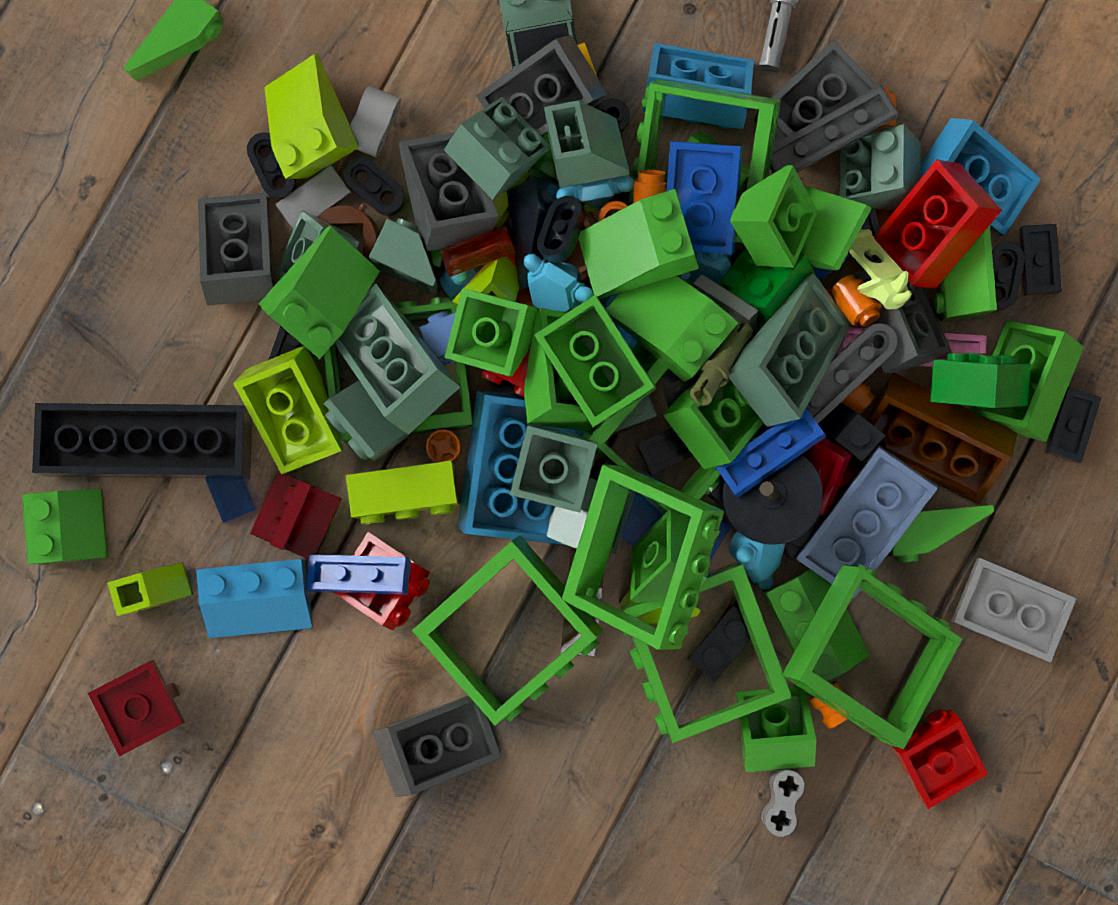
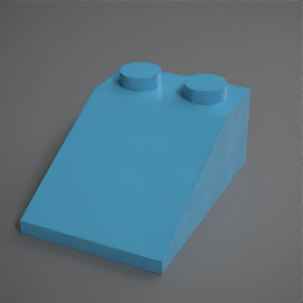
(990, 165)

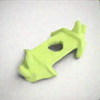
(887, 279)

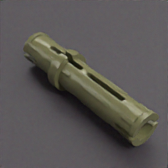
(716, 371)

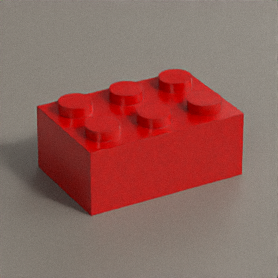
(937, 223)

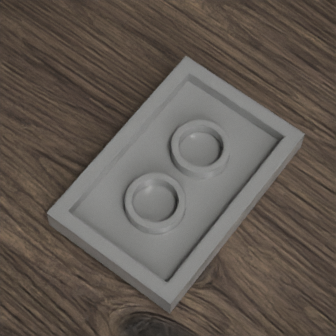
(1013, 610)

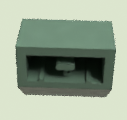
(584, 144)
(496, 147)
(881, 167)
(358, 415)

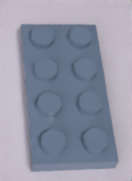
(868, 517)

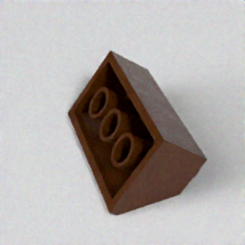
(942, 438)

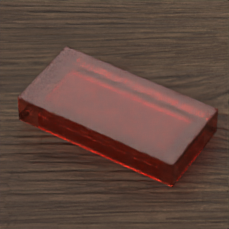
(477, 251)

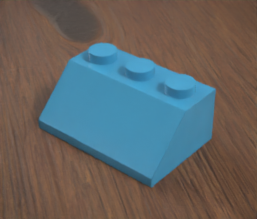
(703, 70)
(255, 598)

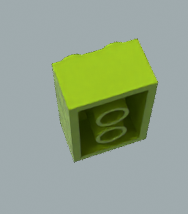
(403, 492)

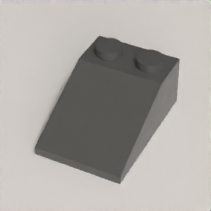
(546, 79)
(819, 89)
(443, 196)
(235, 248)
(435, 745)

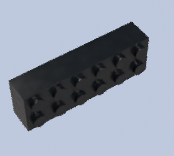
(142, 440)

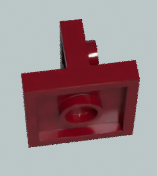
(833, 469)
(296, 516)
(137, 707)

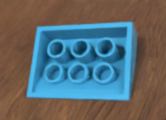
(490, 471)

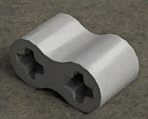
(374, 120)
(782, 801)

